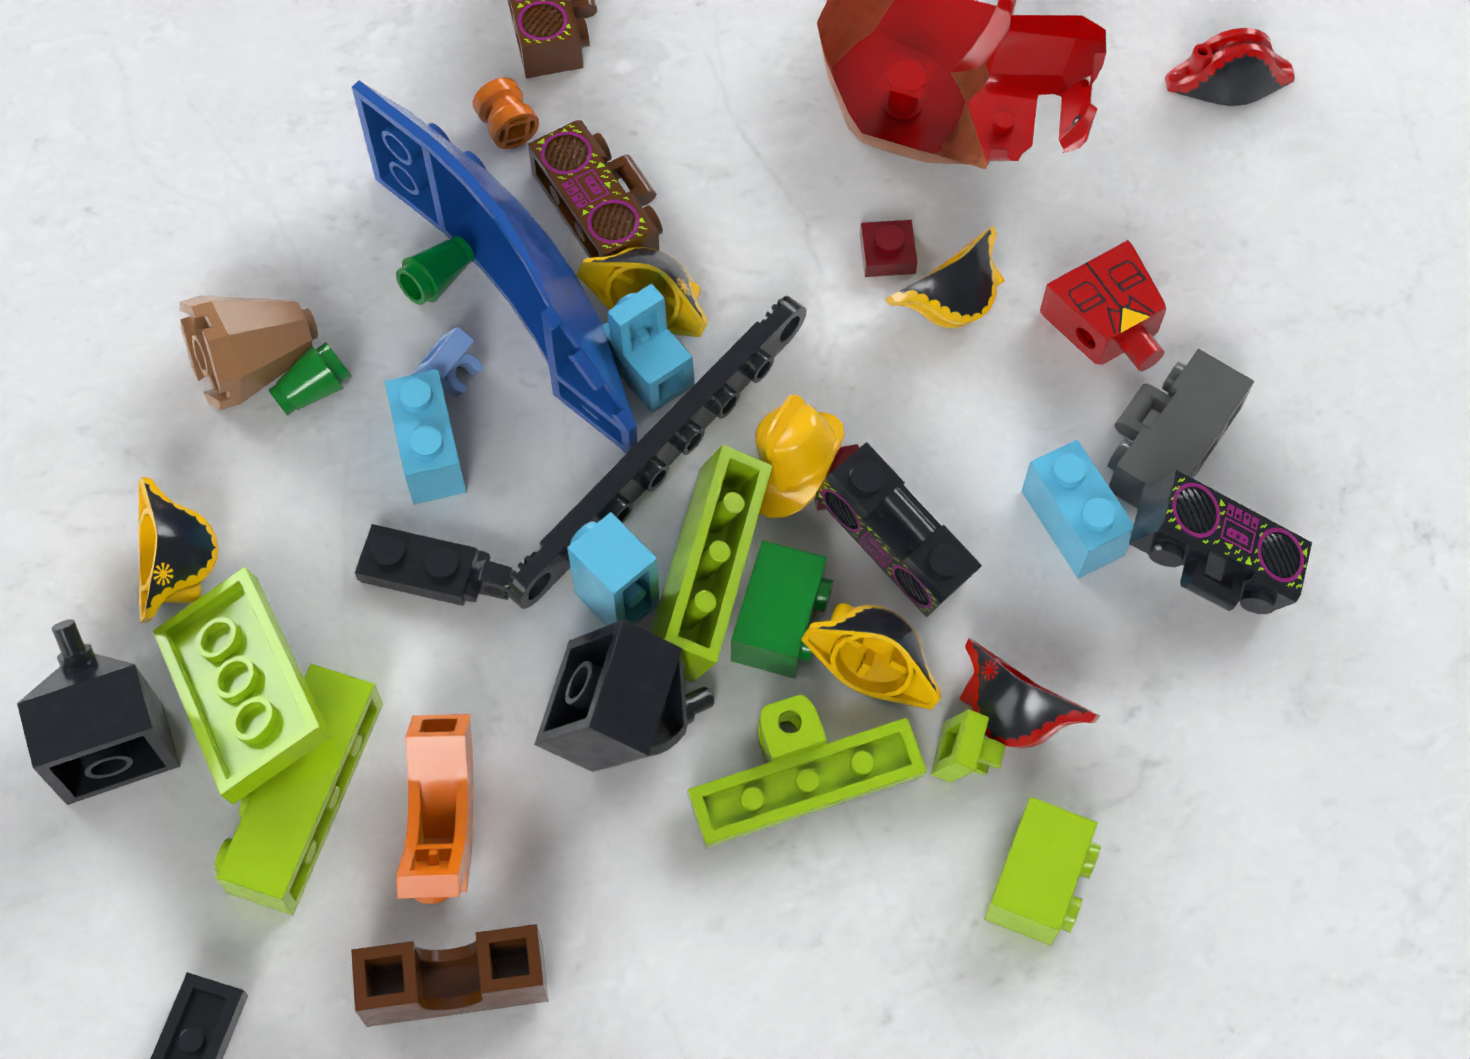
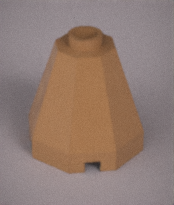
(243, 343)

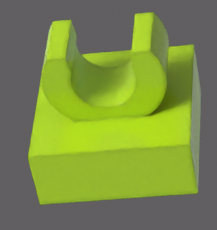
(965, 749)

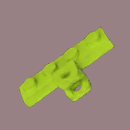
(803, 772)

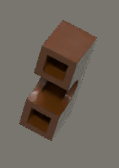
(415, 983)

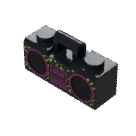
(896, 529)
(1224, 546)

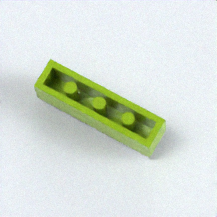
(711, 557)
(293, 811)

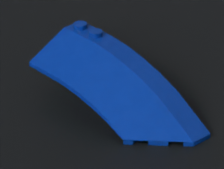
(511, 250)

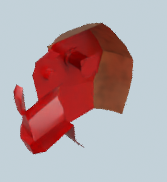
(958, 76)

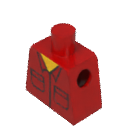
(1108, 308)

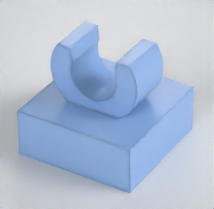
(447, 356)

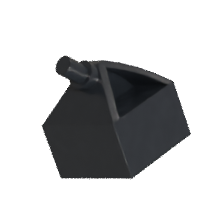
(618, 698)
(94, 723)

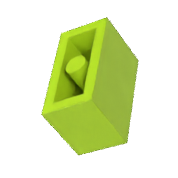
(1042, 872)

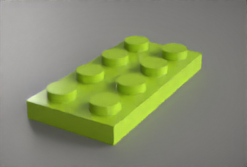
(240, 685)

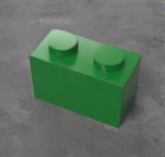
(779, 608)

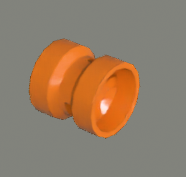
(510, 120)

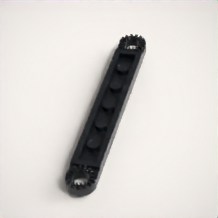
(650, 458)

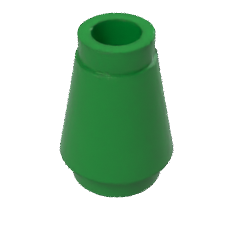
(433, 270)
(310, 379)

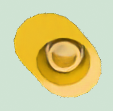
(801, 449)

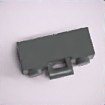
(1191, 422)

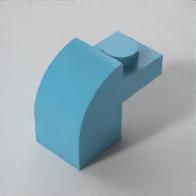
(646, 351)

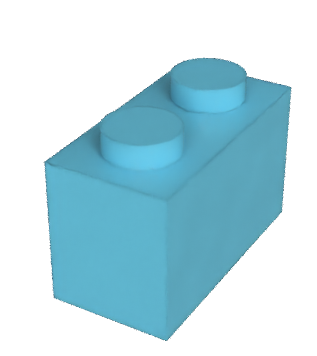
(425, 437)
(1077, 508)
(613, 571)

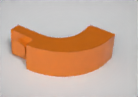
(439, 809)

